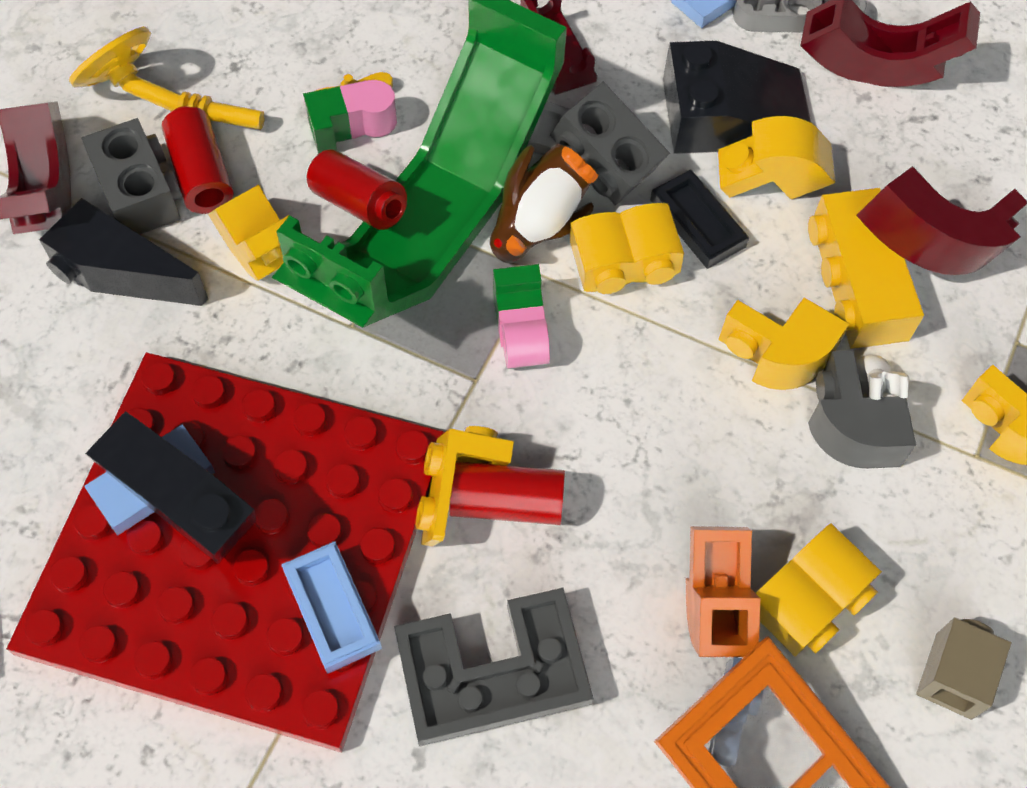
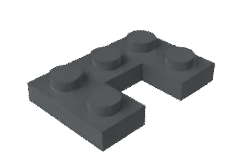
(462, 701)

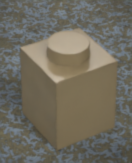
(964, 667)

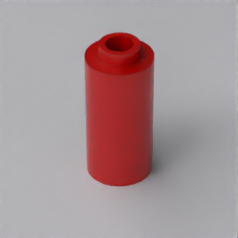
(196, 159)
(357, 189)
(507, 493)

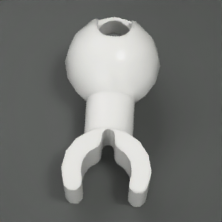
(877, 378)

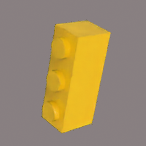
(865, 276)

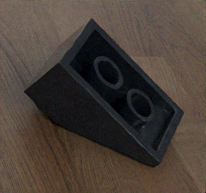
(721, 89)

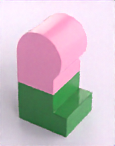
(350, 112)
(521, 316)

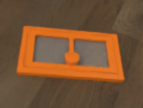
(764, 732)

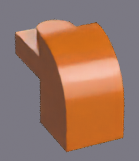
(719, 595)

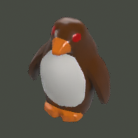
(540, 201)

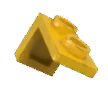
(472, 445)

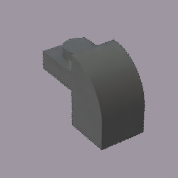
(858, 428)

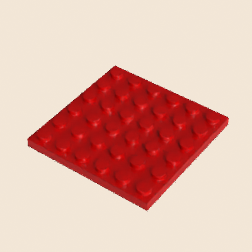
(230, 634)

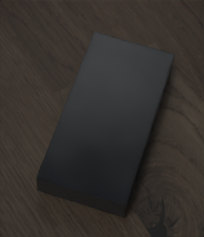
(701, 219)

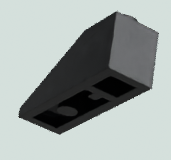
(116, 260)
(173, 486)

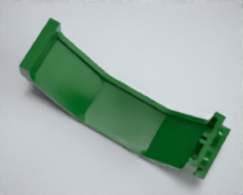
(452, 179)

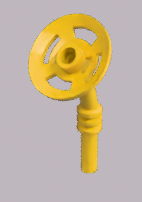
(116, 64)

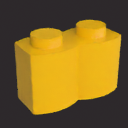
(626, 248)
(815, 589)

